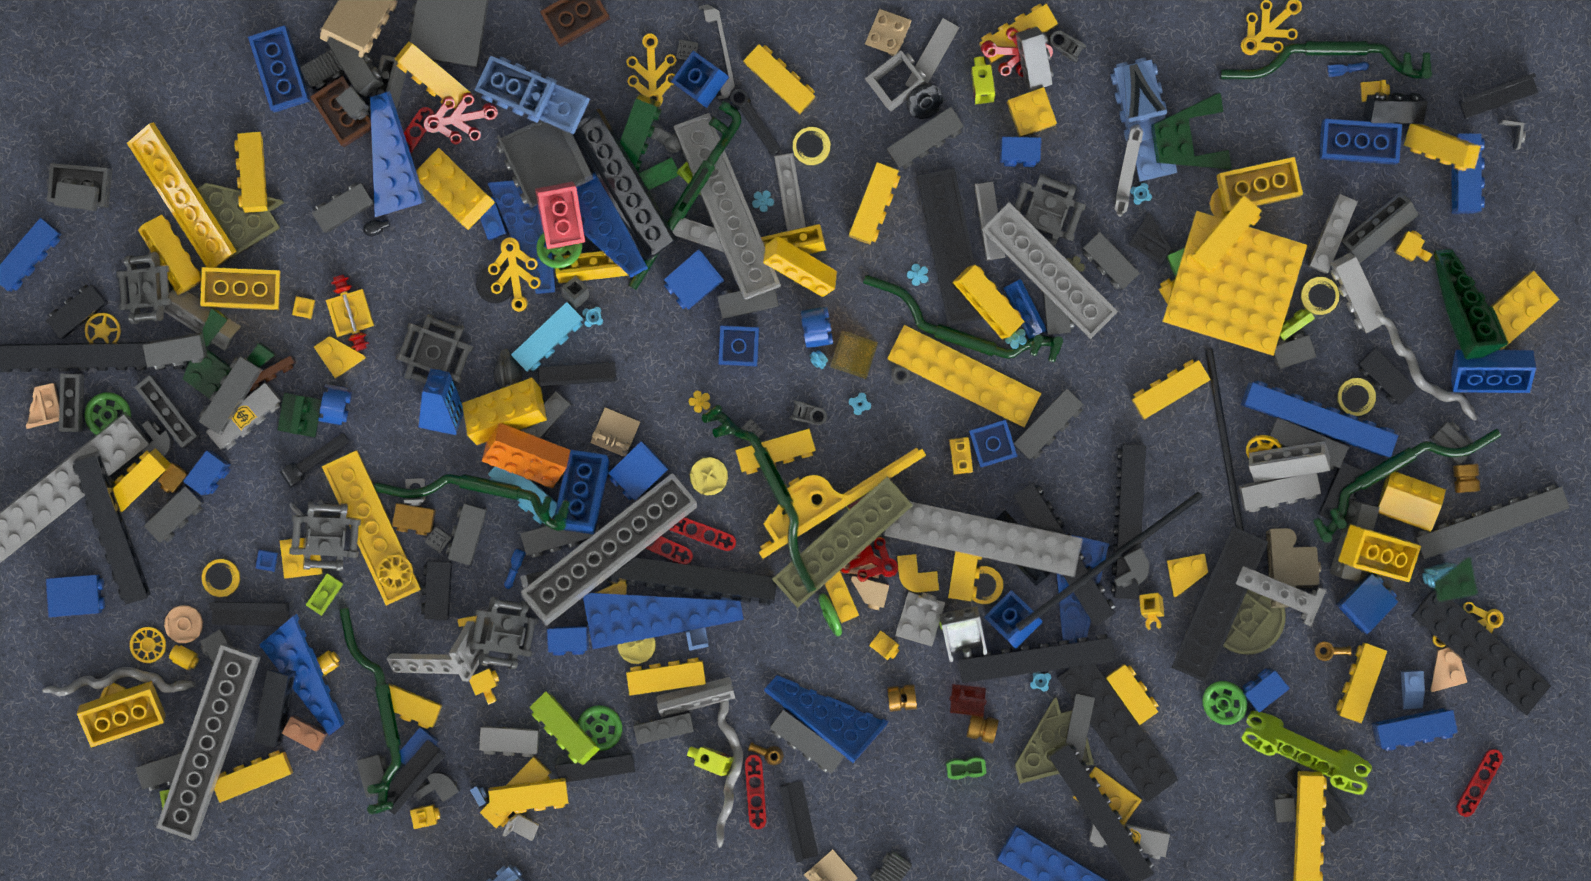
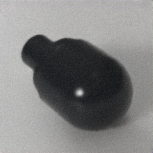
(374, 227)

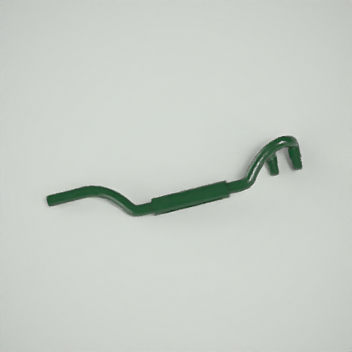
(1336, 48)
(489, 487)
(387, 717)

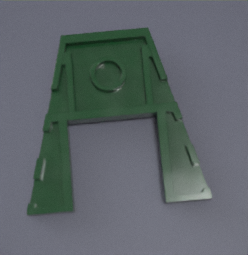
(1174, 140)
(207, 374)

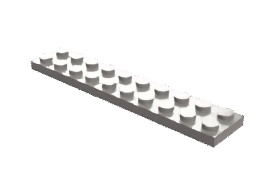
(728, 209)

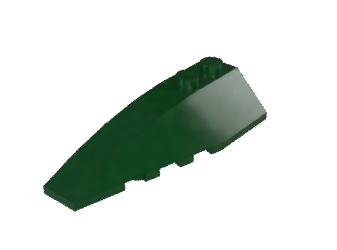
(1470, 316)

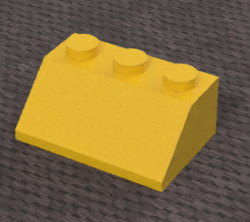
(1411, 500)

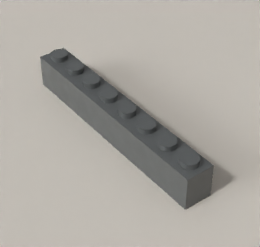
(1492, 522)

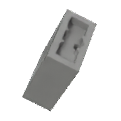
(873, 79)

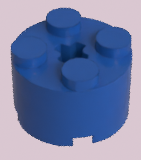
(816, 327)
(334, 404)

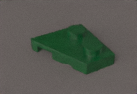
(1457, 582)

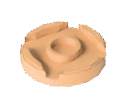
(183, 618)

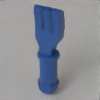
(1340, 69)
(516, 561)

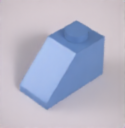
(1412, 689)

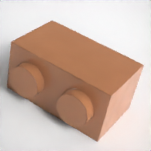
(304, 733)

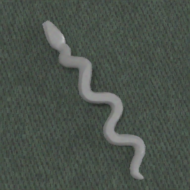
(1415, 372)
(115, 675)
(734, 773)

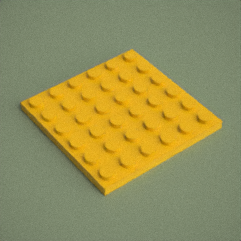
(1244, 296)

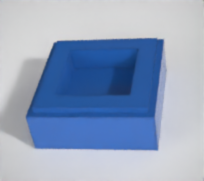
(266, 560)

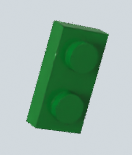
(659, 174)

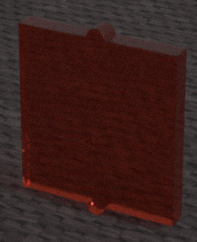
(967, 700)

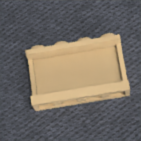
(357, 22)

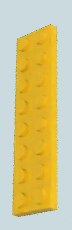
(181, 196)
(964, 376)
(375, 534)

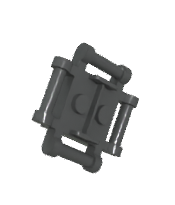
(1049, 210)
(146, 288)
(433, 349)
(324, 536)
(503, 632)

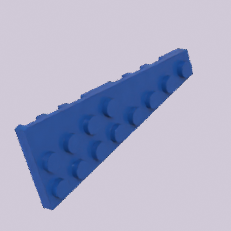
(631, 618)

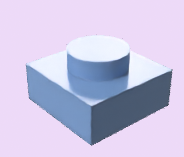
(479, 794)

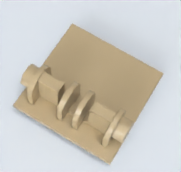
(888, 32)
(615, 432)
(830, 869)

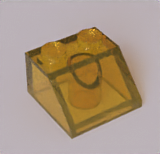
(854, 354)

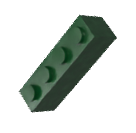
(639, 128)

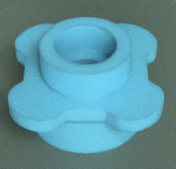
(1142, 188)
(597, 314)
(818, 359)
(854, 403)
(1045, 680)

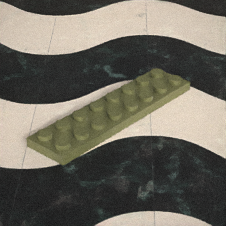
(845, 540)

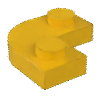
(912, 579)

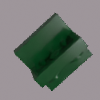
(299, 415)

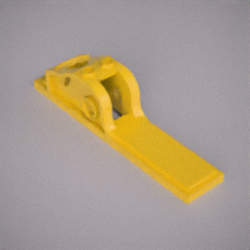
(832, 501)

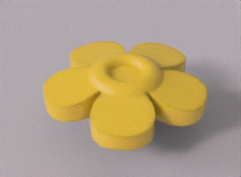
(700, 401)

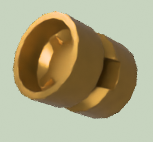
(1466, 478)
(894, 696)
(982, 728)

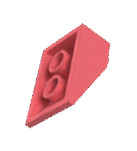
(560, 215)

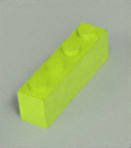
(564, 728)

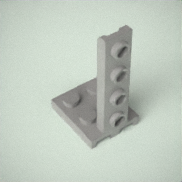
(1283, 593)
(920, 618)
(460, 661)

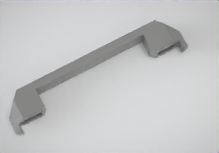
(713, 15)
(1128, 168)

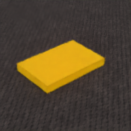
(1122, 799)

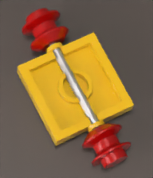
(350, 313)

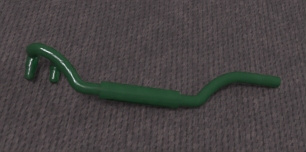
(699, 179)
(964, 339)
(1389, 467)
(774, 480)

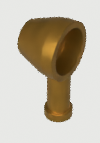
(1331, 651)
(767, 753)

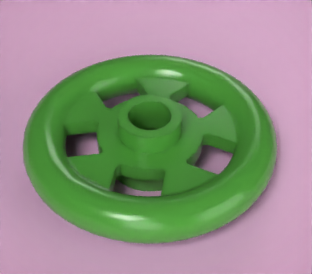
(559, 261)
(100, 399)
(830, 614)
(1220, 717)
(614, 720)

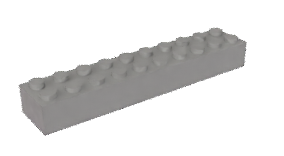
(61, 488)
(988, 538)
(609, 549)
(208, 742)

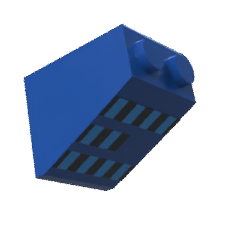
(440, 404)

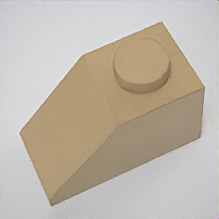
(872, 592)

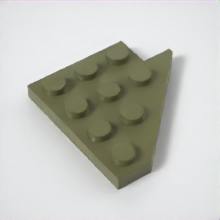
(240, 227)
(1046, 738)

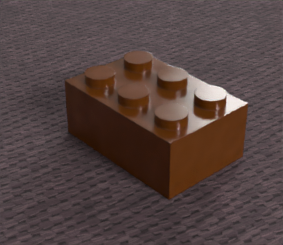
(573, 18)
(341, 124)

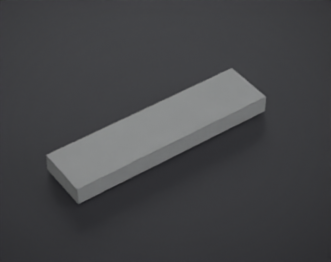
(934, 51)
(790, 191)

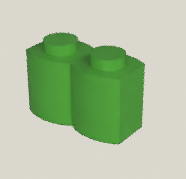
(960, 768)

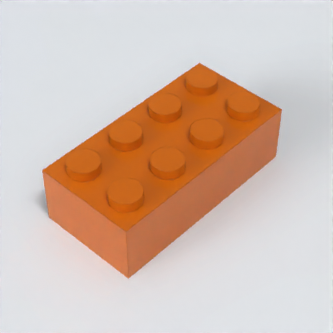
(526, 455)

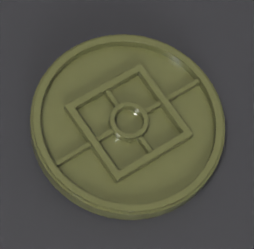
(1255, 625)

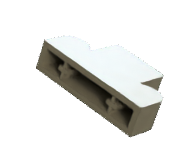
(1291, 564)

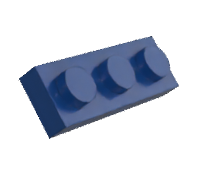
(1023, 304)

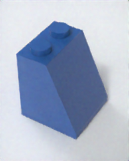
(693, 280)
(638, 471)
(75, 595)
(1368, 603)

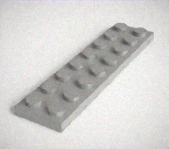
(1049, 270)

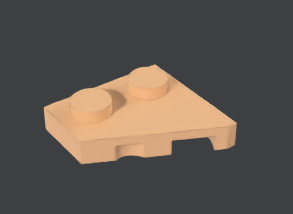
(1447, 671)

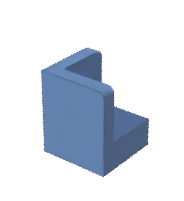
(697, 638)

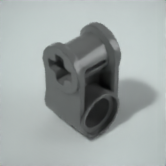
(1067, 46)
(807, 413)

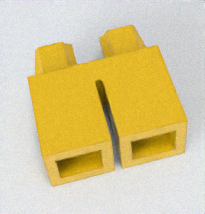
(961, 455)

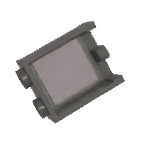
(962, 631)

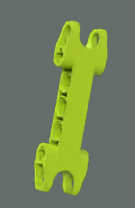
(1337, 765)

